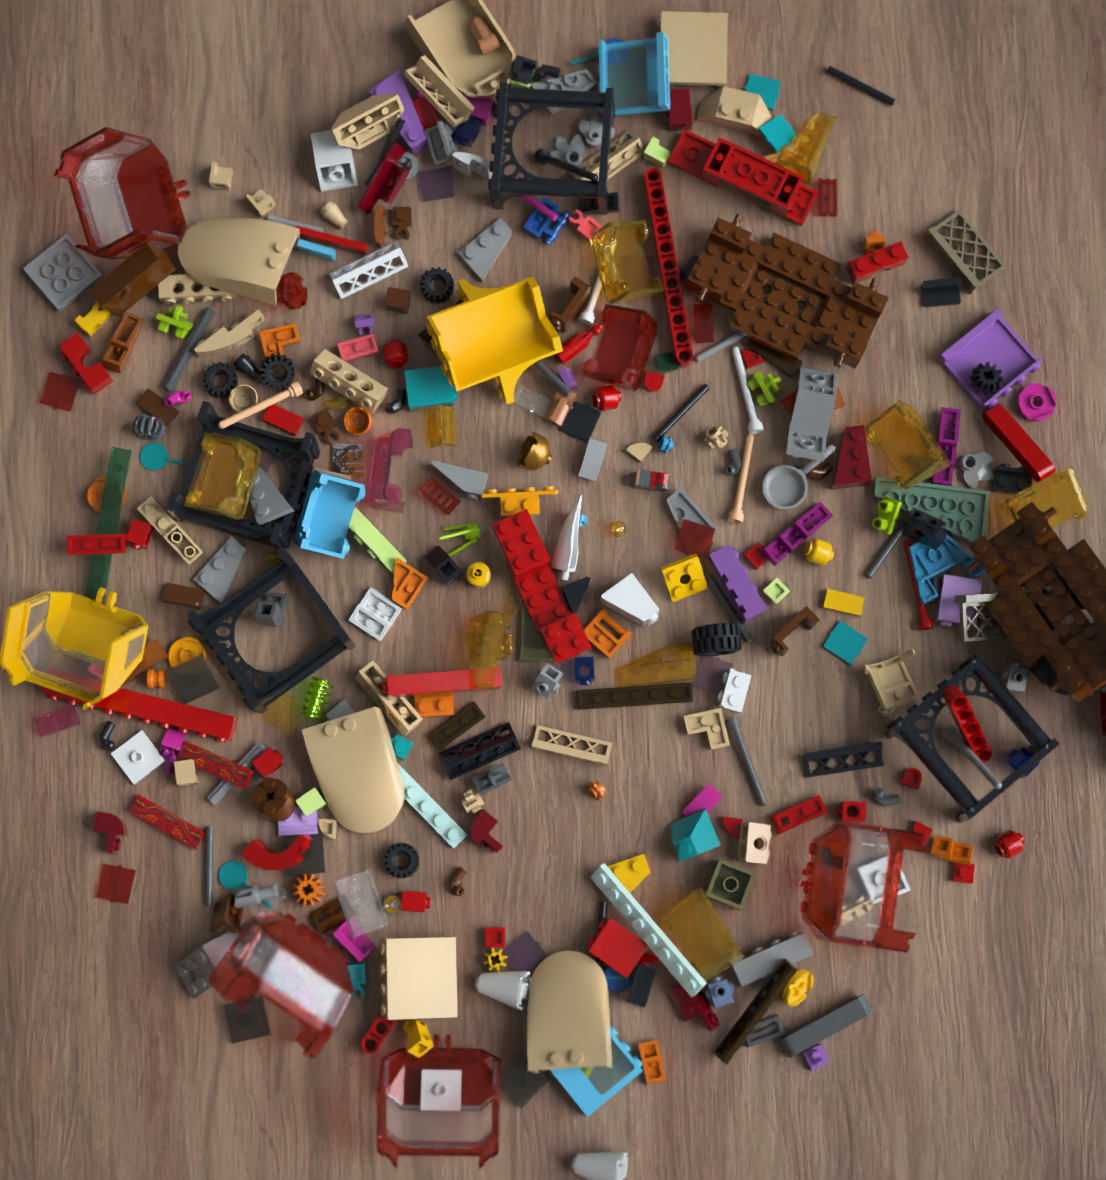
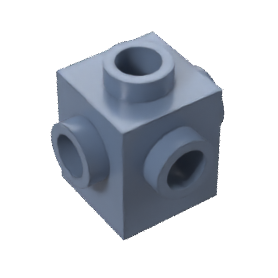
(726, 995)

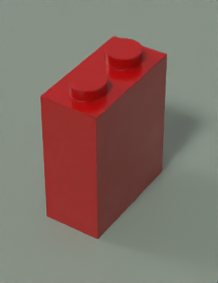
(616, 947)

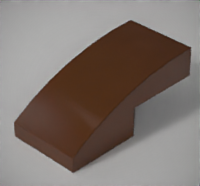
(155, 406)

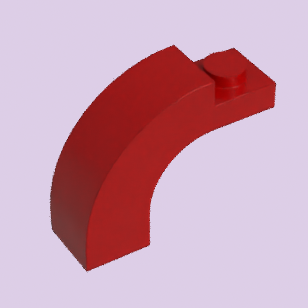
(264, 858)

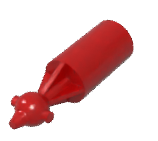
(577, 344)

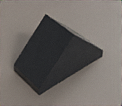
(575, 592)

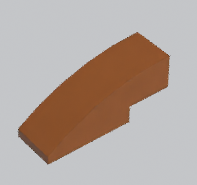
(123, 342)
(152, 655)

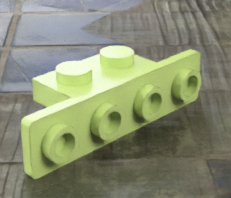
(377, 544)

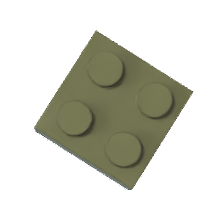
(730, 884)

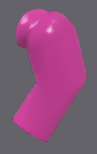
(178, 397)

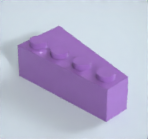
(412, 132)
(737, 584)

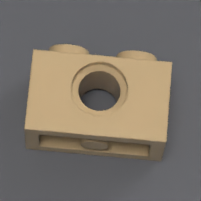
(747, 852)

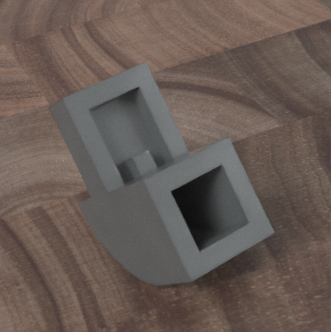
(271, 611)

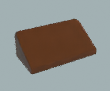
(328, 916)

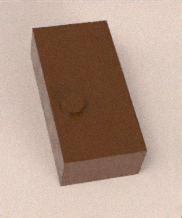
(133, 279)

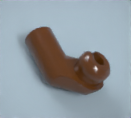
(820, 473)
(456, 883)

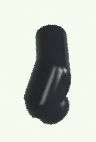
(544, 71)
(398, 404)
(105, 736)

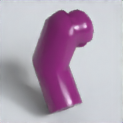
(170, 757)

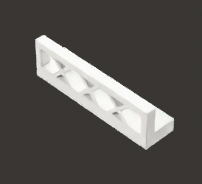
(365, 264)

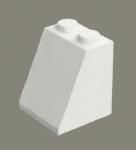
(333, 162)
(631, 601)

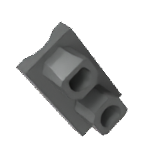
(491, 779)

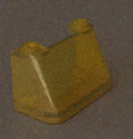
(623, 262)
(907, 445)
(226, 477)
(1058, 490)
(701, 934)

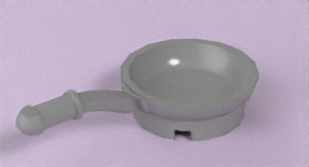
(787, 486)

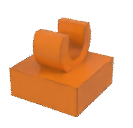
(874, 242)

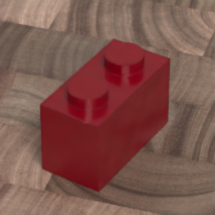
(680, 114)

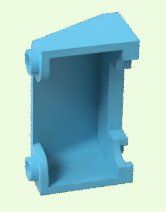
(327, 513)

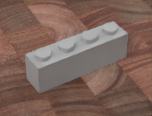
(767, 960)

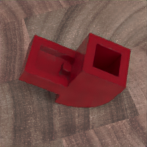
(113, 827)
(480, 830)

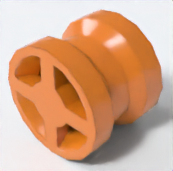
(156, 678)

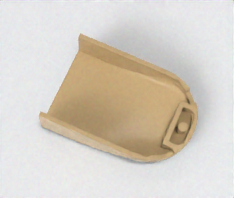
(453, 48)
(238, 255)
(357, 769)
(568, 1014)

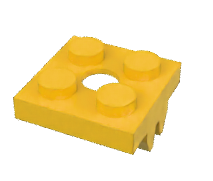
(672, 572)

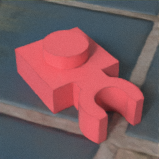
(586, 226)

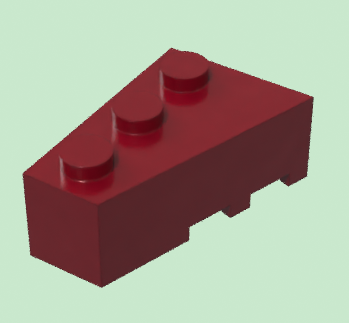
(852, 460)

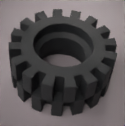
(437, 274)
(212, 371)
(280, 382)
(389, 863)

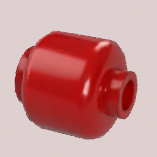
(395, 354)
(606, 398)
(1009, 844)

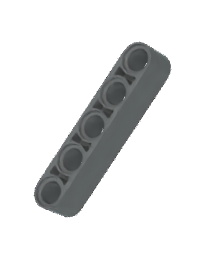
(826, 1025)

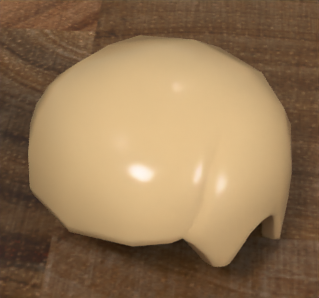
(242, 397)

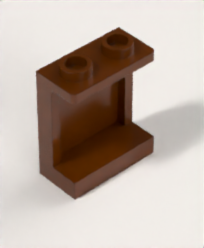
(581, 294)
(805, 616)

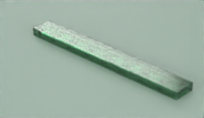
(109, 517)

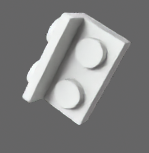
(734, 690)

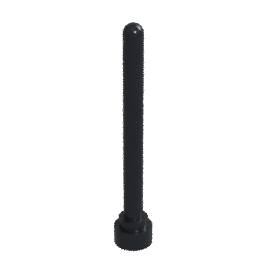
(544, 157)

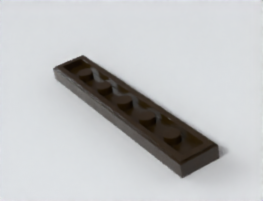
(634, 696)
(755, 1011)

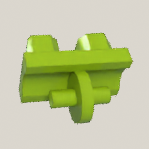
(166, 320)
(760, 381)
(887, 515)

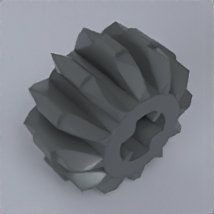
(148, 427)

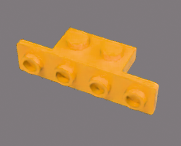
(515, 502)

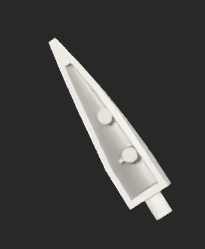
(566, 550)

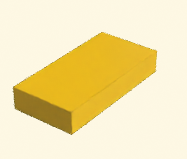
(843, 602)

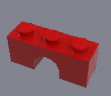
(867, 265)
(76, 350)

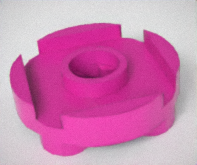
(1040, 392)

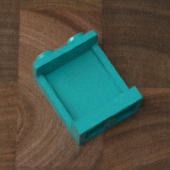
(428, 388)

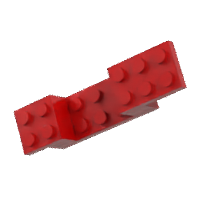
(746, 172)
(538, 588)

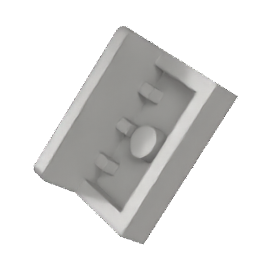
(441, 143)

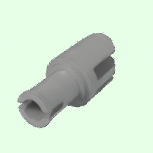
(253, 895)

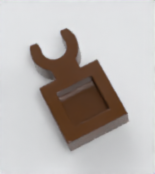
(402, 219)
(324, 424)

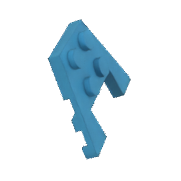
(931, 562)

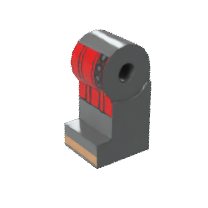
(651, 480)

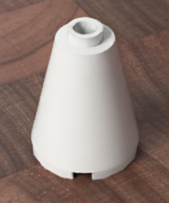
(506, 987)
(601, 1165)

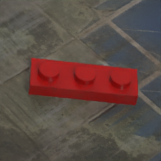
(96, 544)

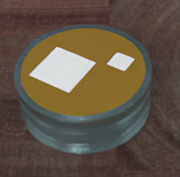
(392, 904)

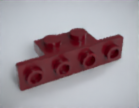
(386, 180)
(693, 1006)

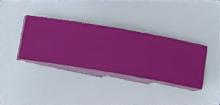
(948, 440)
(797, 533)

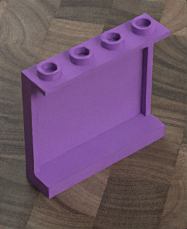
(992, 343)

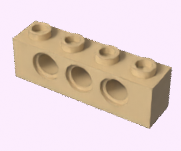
(187, 296)
(348, 381)
(395, 708)

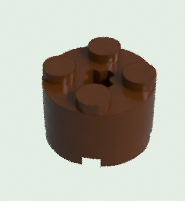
(273, 800)

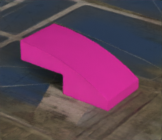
(704, 800)

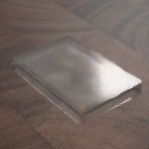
(361, 903)

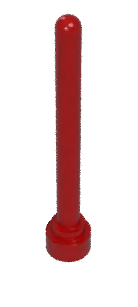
(924, 621)

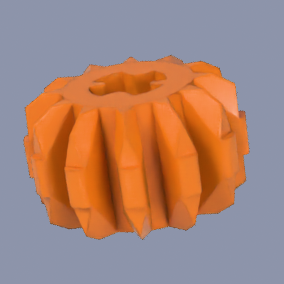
(306, 883)

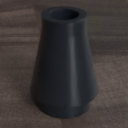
(246, 366)

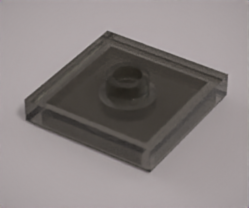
(193, 678)
(314, 856)
(250, 1023)
(520, 1083)

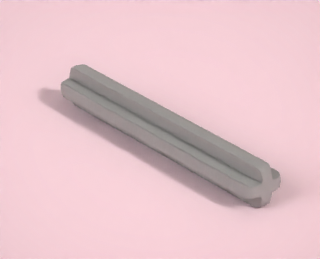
(224, 786)

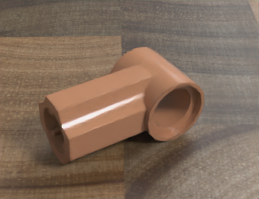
(485, 39)
(560, 408)

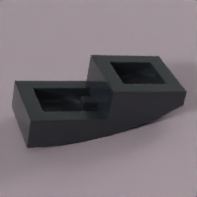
(590, 205)

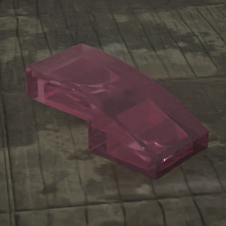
(57, 721)

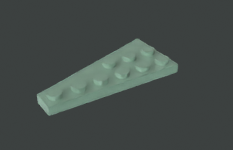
(961, 508)

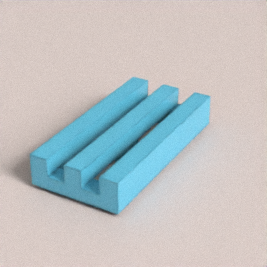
(316, 250)

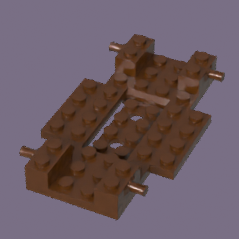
(833, 326)
(1024, 556)

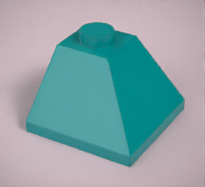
(693, 835)

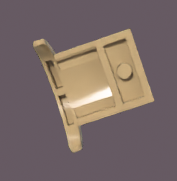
(892, 681)

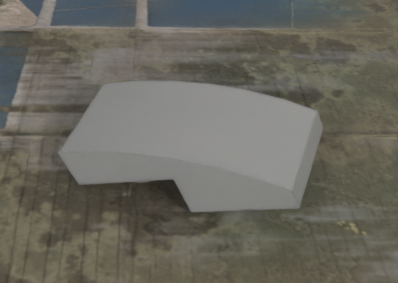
(592, 459)

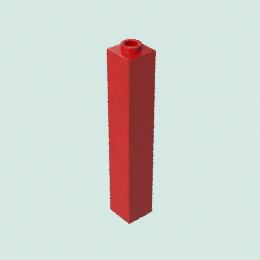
(432, 683)

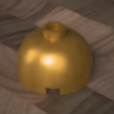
(535, 452)

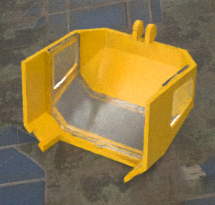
(72, 643)

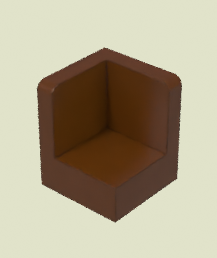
(397, 300)

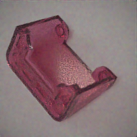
(380, 493)

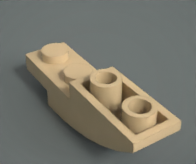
(224, 341)
(170, 530)

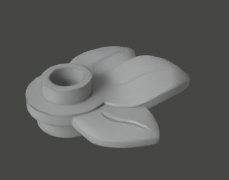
(593, 129)
(566, 149)
(978, 471)

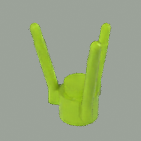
(470, 532)

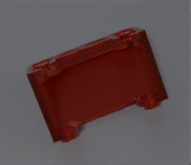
(623, 347)

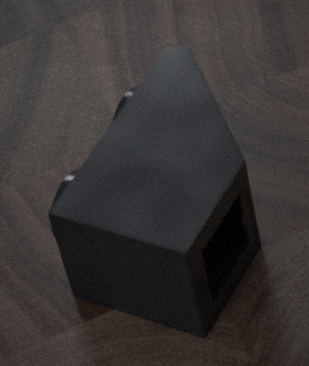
(443, 565)

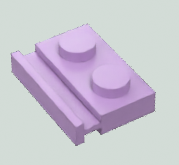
(299, 824)

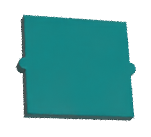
(766, 88)
(777, 133)
(845, 642)

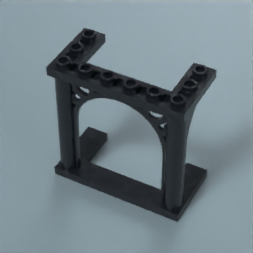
(507, 186)
(304, 449)
(210, 620)
(908, 733)

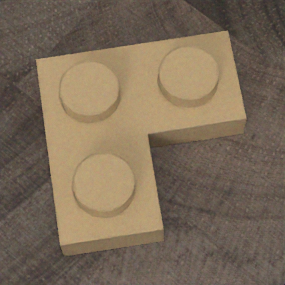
(710, 722)

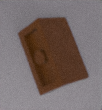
(183, 595)
(226, 915)

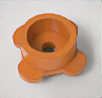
(596, 790)

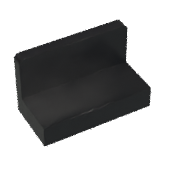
(941, 292)
(641, 985)

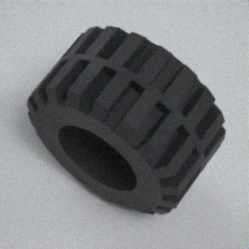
(716, 639)

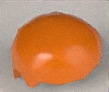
(357, 421)

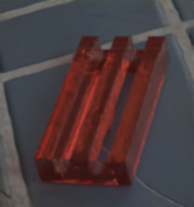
(827, 182)

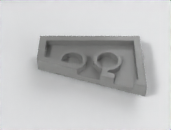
(575, 81)
(485, 248)
(267, 500)
(685, 508)
(220, 570)

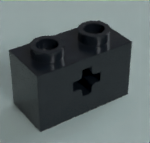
(924, 528)

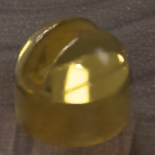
(618, 528)

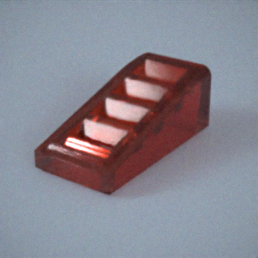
(429, 496)

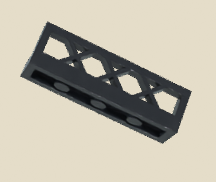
(841, 752)
(480, 753)

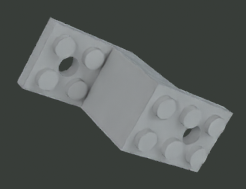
(811, 414)
(200, 963)

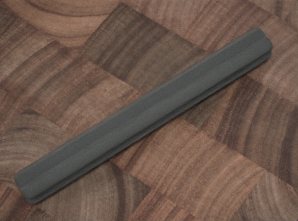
(188, 349)

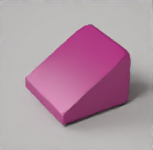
(173, 739)

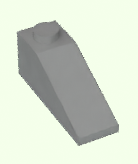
(465, 480)

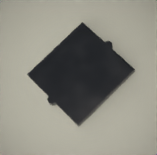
(580, 421)

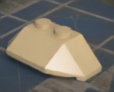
(734, 110)
(367, 120)

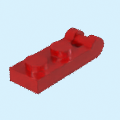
(799, 814)

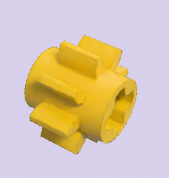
(500, 958)

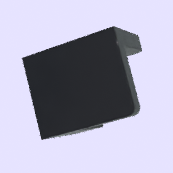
(522, 69)

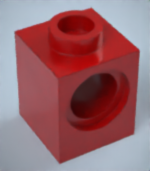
(139, 534)
(268, 762)
(860, 808)
(415, 901)

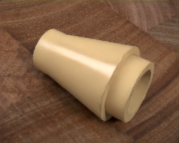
(333, 214)

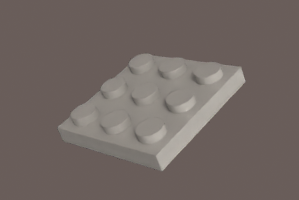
(63, 272)

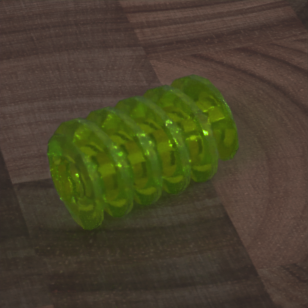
(317, 698)

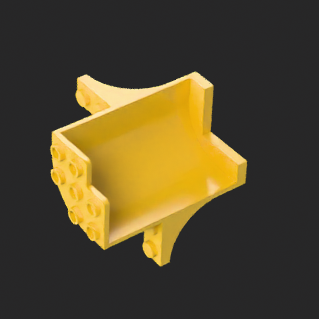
(493, 335)

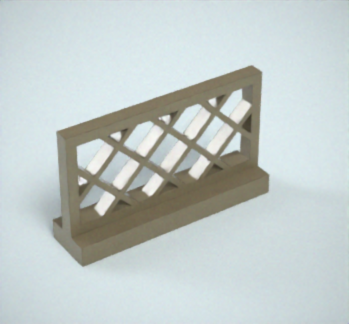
(951, 258)
(978, 600)

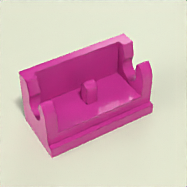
(359, 946)

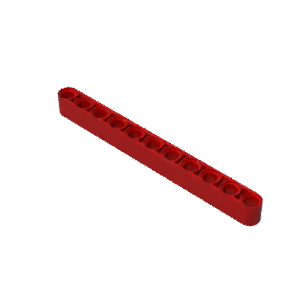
(668, 258)

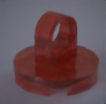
(291, 291)

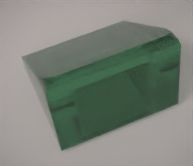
(665, 362)

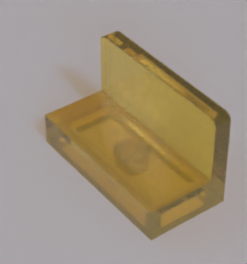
(441, 426)

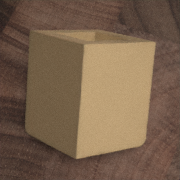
(220, 177)
(261, 202)
(185, 773)

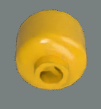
(818, 552)
(478, 581)

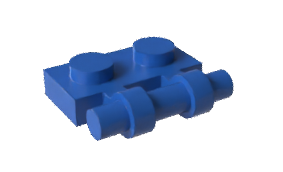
(538, 223)

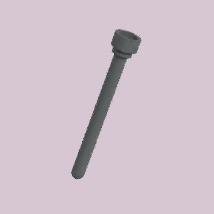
(734, 725)

